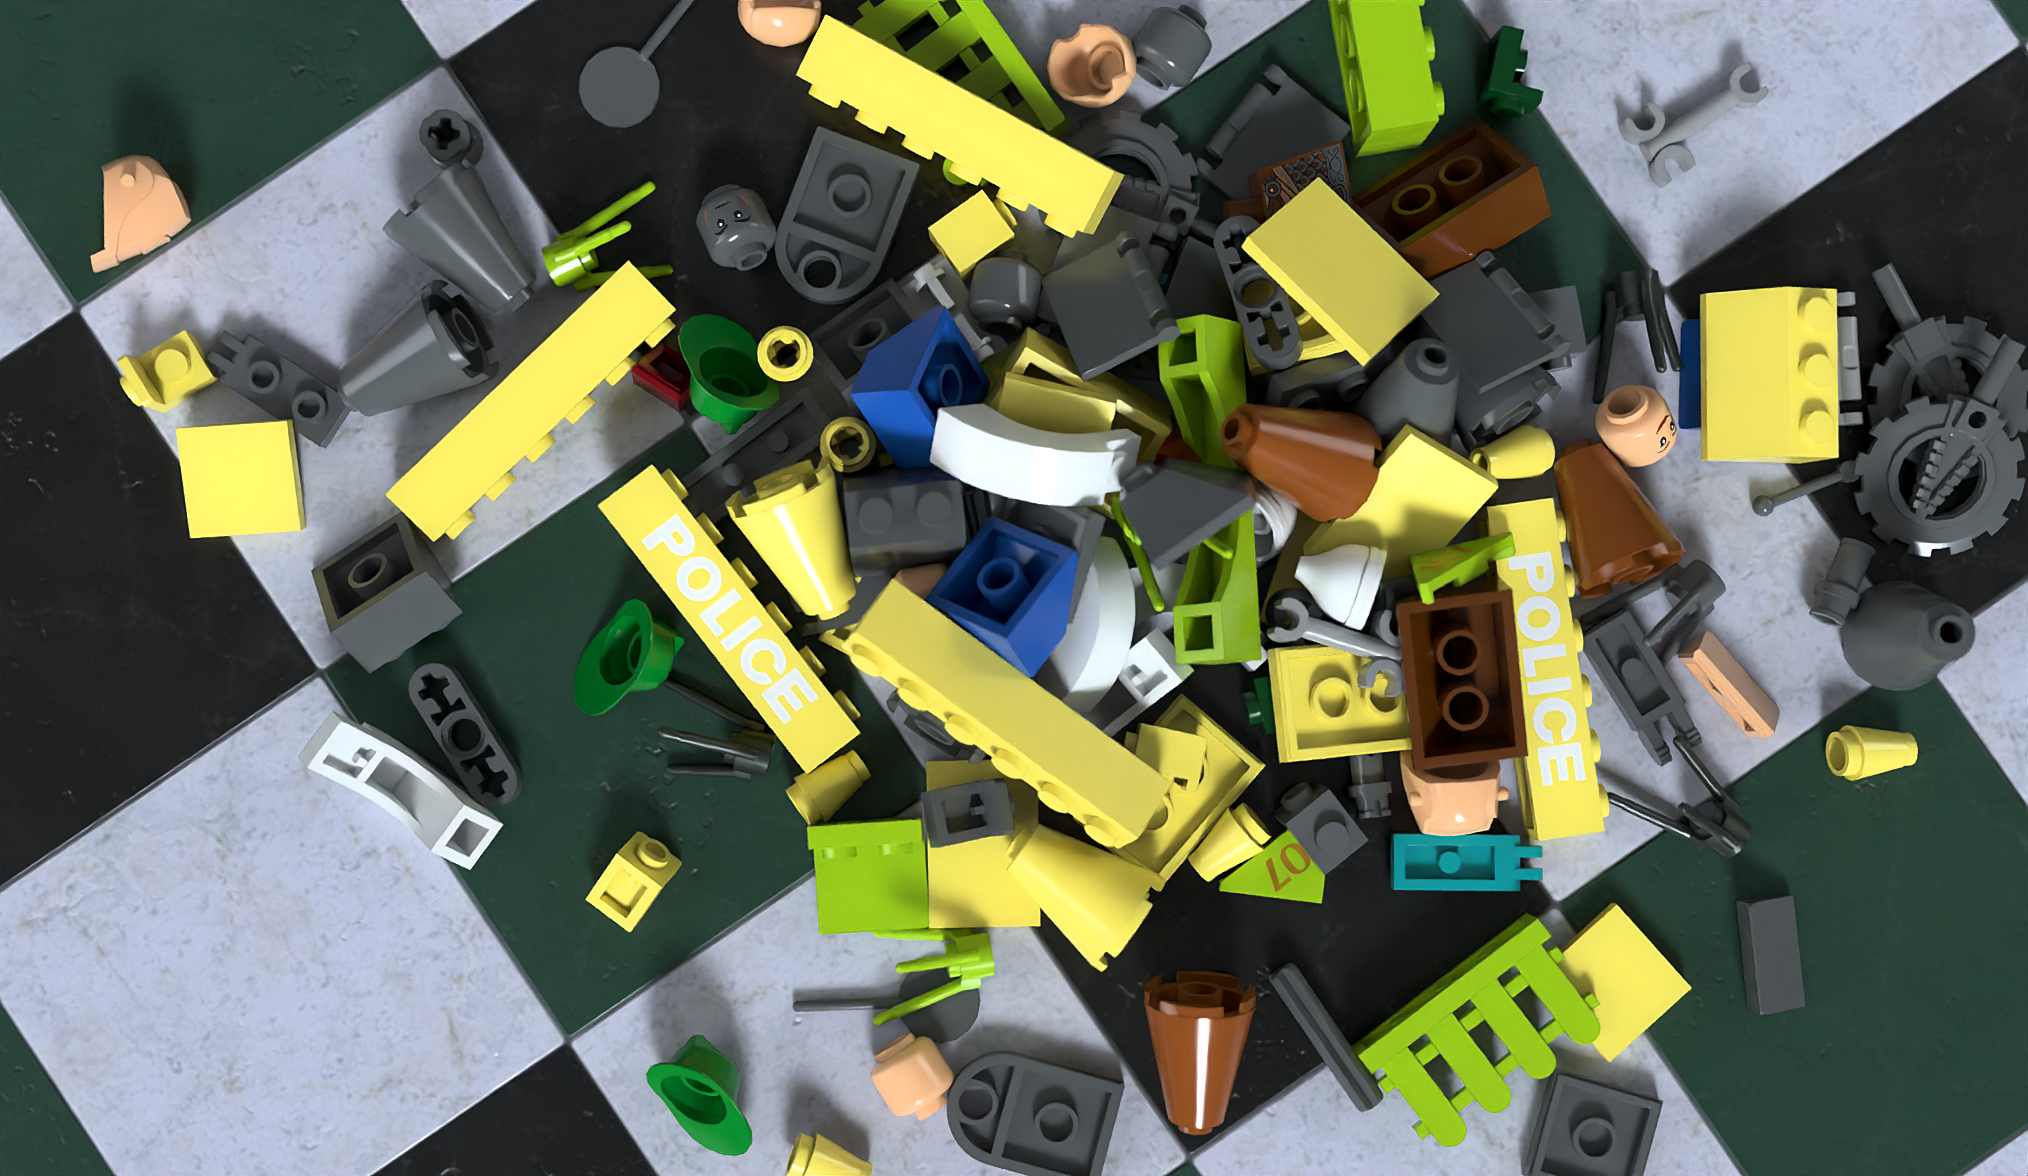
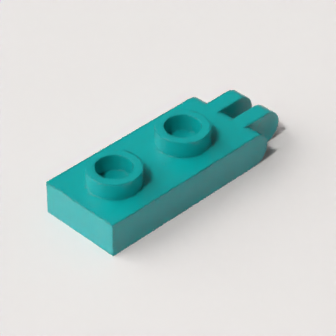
(1461, 862)

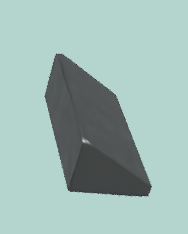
(1770, 954)

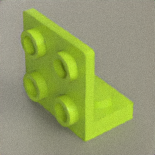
(870, 874)

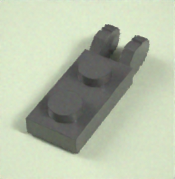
(1637, 682)

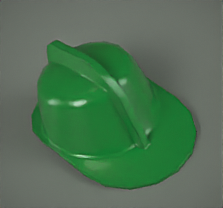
(725, 371)
(625, 657)
(703, 1095)

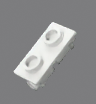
(943, 287)

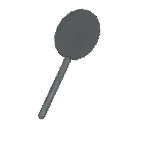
(621, 83)
(940, 1021)

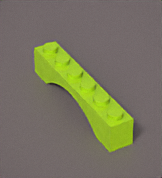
(1218, 596)

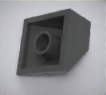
(1182, 504)

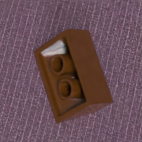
(1455, 200)
(1462, 675)

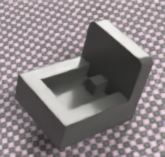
(968, 812)
(1319, 824)

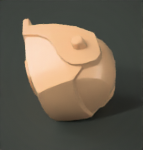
(139, 210)
(1453, 797)

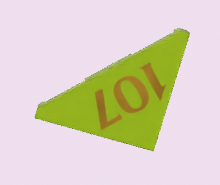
(1458, 563)
(1278, 872)

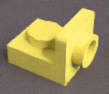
(167, 373)
(633, 880)

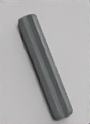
(1326, 1037)

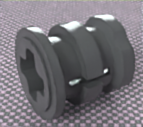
(442, 126)

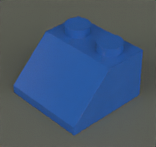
(912, 378)
(1010, 593)

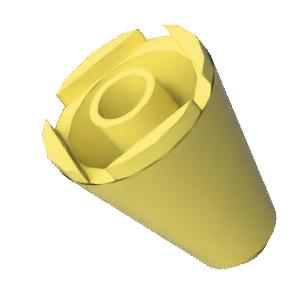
(800, 535)
(1083, 889)

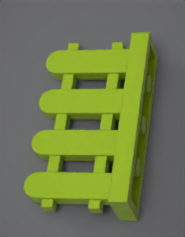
(955, 40)
(1477, 981)

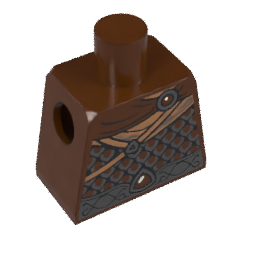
(1281, 182)

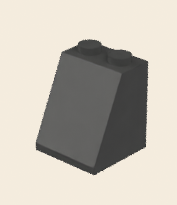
(902, 518)

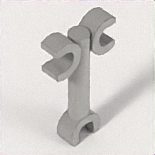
(1662, 142)
(1381, 648)

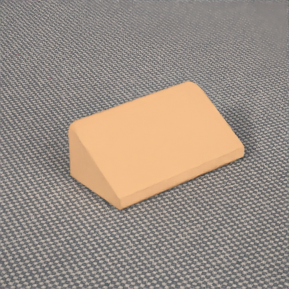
(1730, 685)

